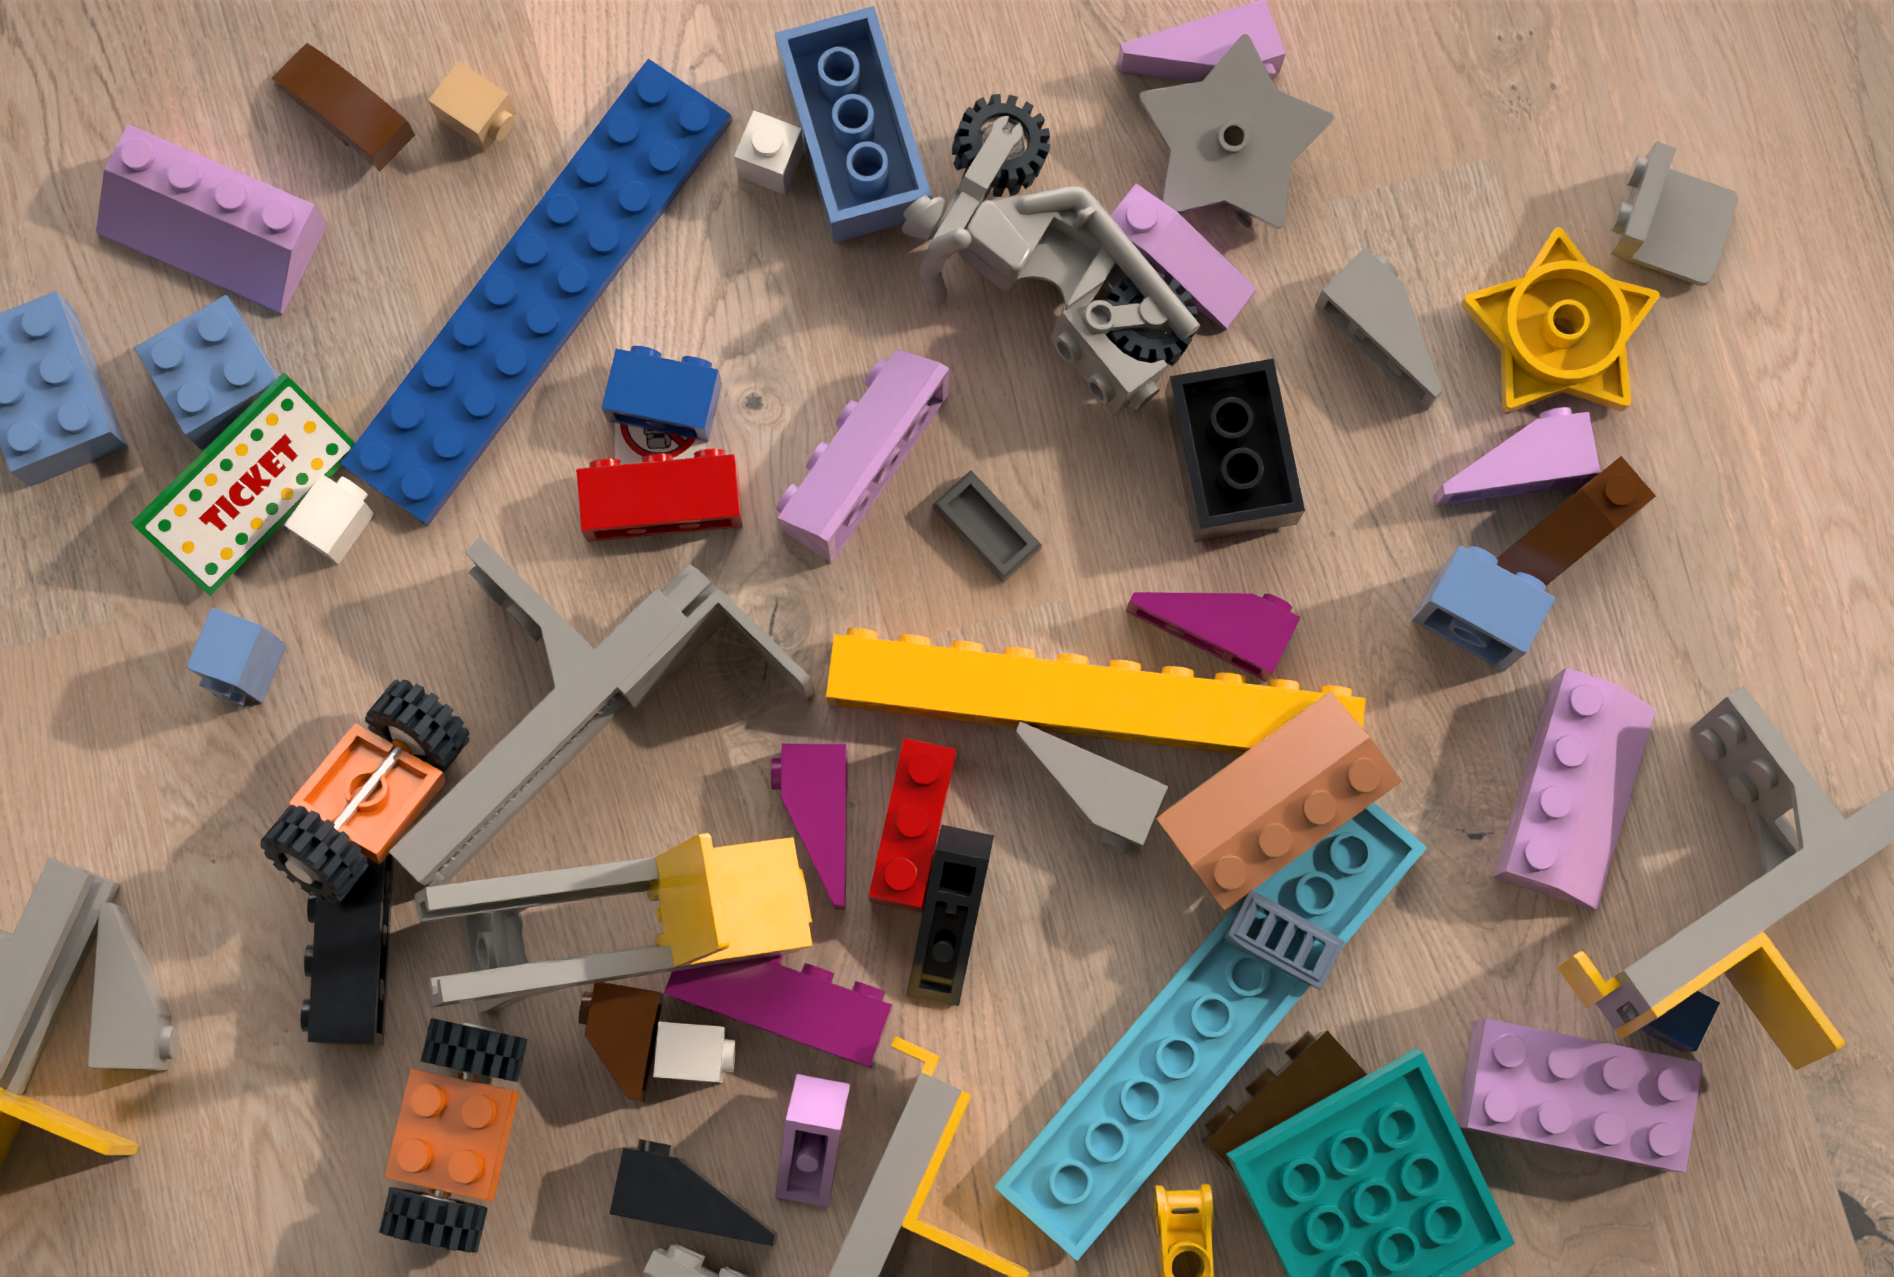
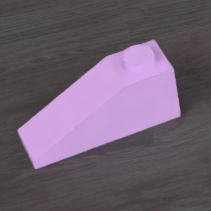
(1196, 47)
(1183, 255)
(1541, 457)

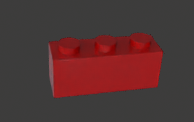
(659, 495)
(912, 825)

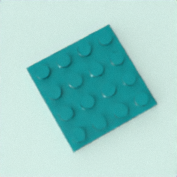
(1373, 1183)

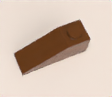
(1578, 524)

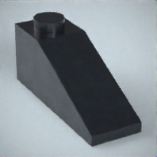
(950, 915)
(677, 1195)

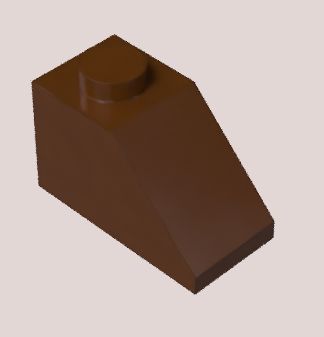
(623, 1032)

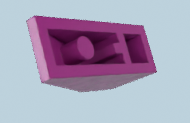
(1230, 626)
(816, 799)

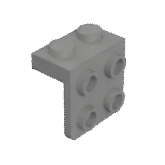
(1672, 219)

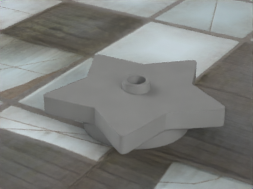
(1206, 168)

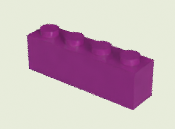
(790, 1004)

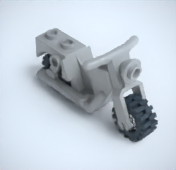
(1057, 238)

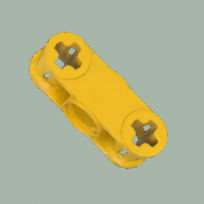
(1184, 1229)

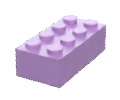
(1579, 1095)

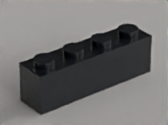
(350, 961)

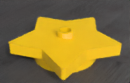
(1584, 300)

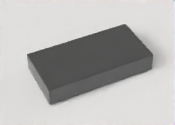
(987, 526)

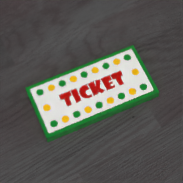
(244, 484)

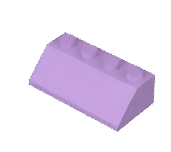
(207, 219)
(864, 453)
(1575, 789)

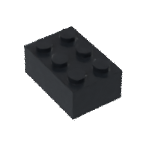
(1234, 450)

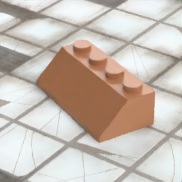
(1278, 800)

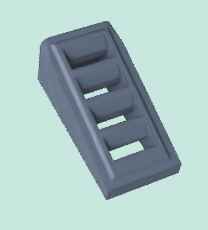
(1243, 919)

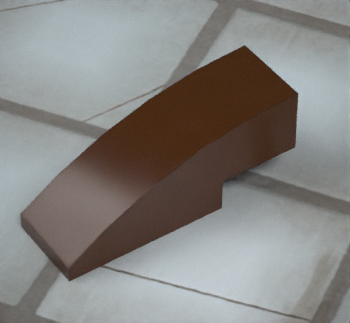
(344, 106)

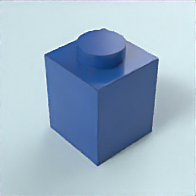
(1684, 1023)

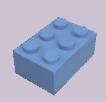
(51, 393)

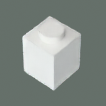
(769, 152)
(331, 517)
(693, 1052)

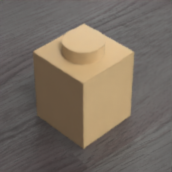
(473, 106)

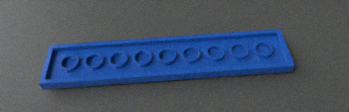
(536, 292)

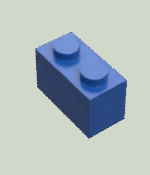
(662, 393)

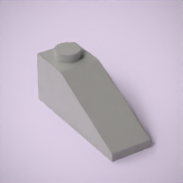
(1378, 317)
(1102, 793)
(128, 1008)

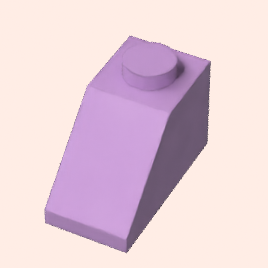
(812, 1140)

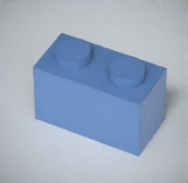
(235, 657)

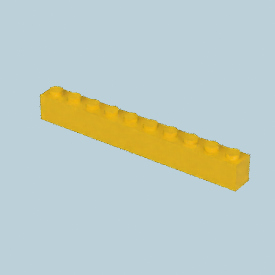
(1064, 693)

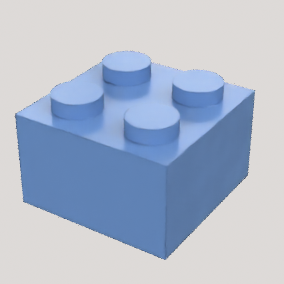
(208, 369)
(1484, 607)

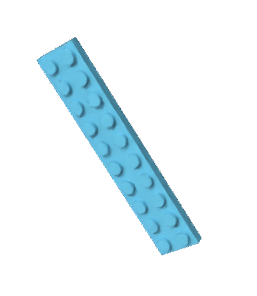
(1196, 1038)

